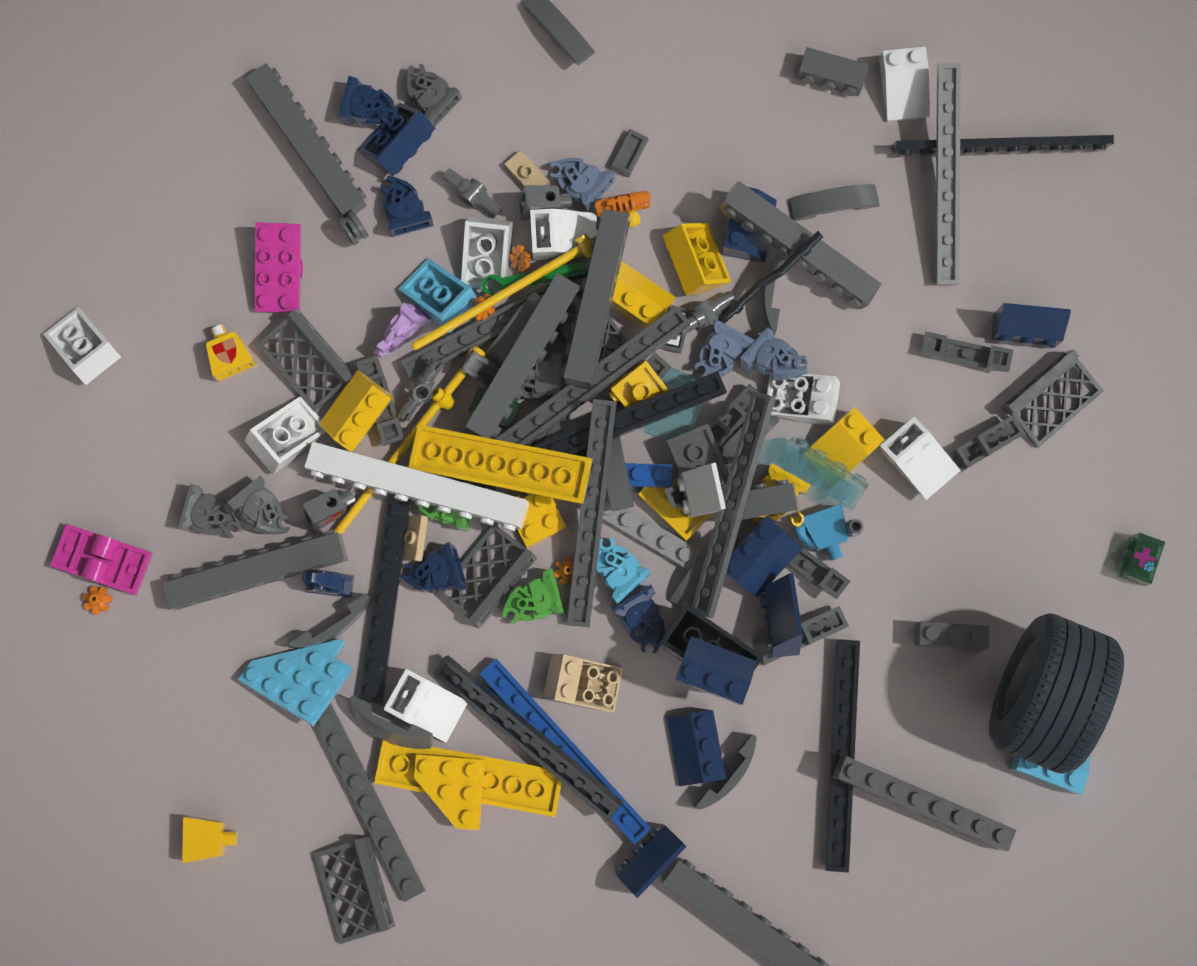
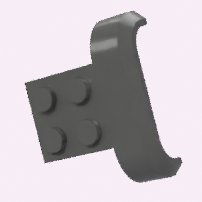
(694, 451)

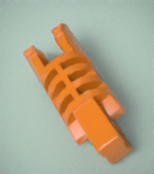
(624, 202)

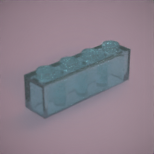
(822, 472)

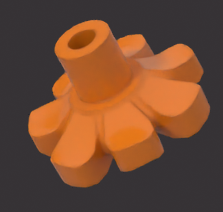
(521, 258)
(483, 315)
(565, 576)
(97, 600)

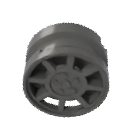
(355, 226)

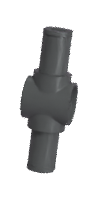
(472, 192)
(707, 312)
(425, 379)

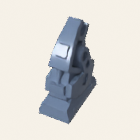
(584, 180)
(724, 348)
(772, 357)

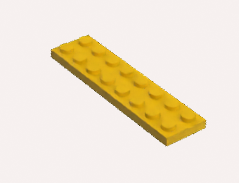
(500, 464)
(505, 782)

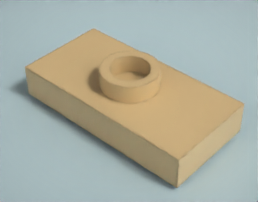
(525, 170)
(415, 538)

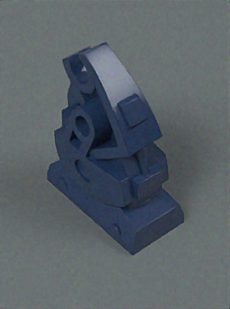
(366, 105)
(406, 209)
(437, 570)
(328, 583)
(642, 615)

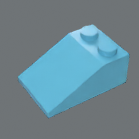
(438, 293)

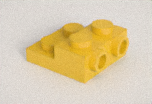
(637, 385)
(541, 520)

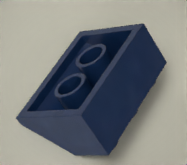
(394, 145)
(743, 243)
(1030, 325)
(762, 556)
(782, 617)
(716, 671)
(696, 748)
(650, 860)

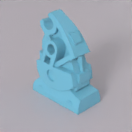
(619, 572)

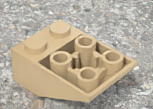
(582, 682)

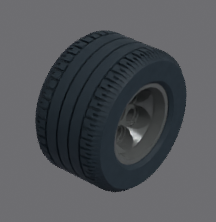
(1056, 693)

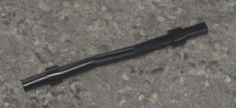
(804, 249)

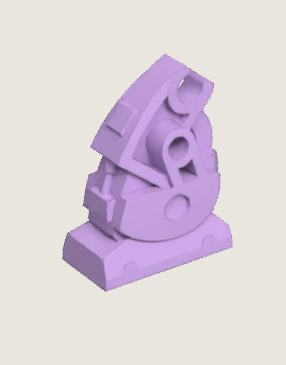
(401, 328)

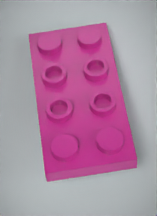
(277, 267)
(101, 559)

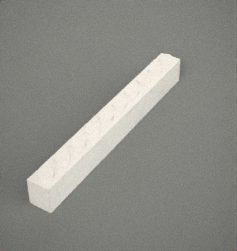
(417, 486)

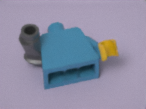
(826, 530)

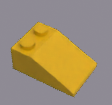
(850, 440)

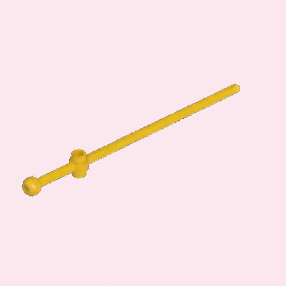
(583, 247)
(441, 399)

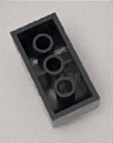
(694, 624)

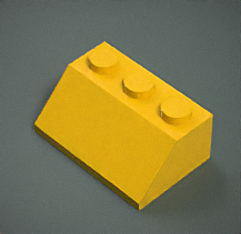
(696, 258)
(640, 297)
(355, 411)

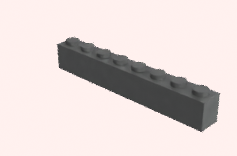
(305, 141)
(786, 235)
(596, 299)
(523, 357)
(255, 571)
(924, 803)
(737, 917)

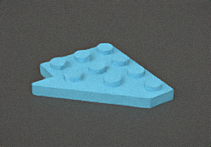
(300, 679)

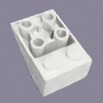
(557, 229)
(806, 398)
(919, 458)
(425, 705)

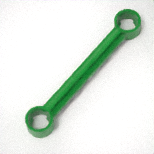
(566, 271)

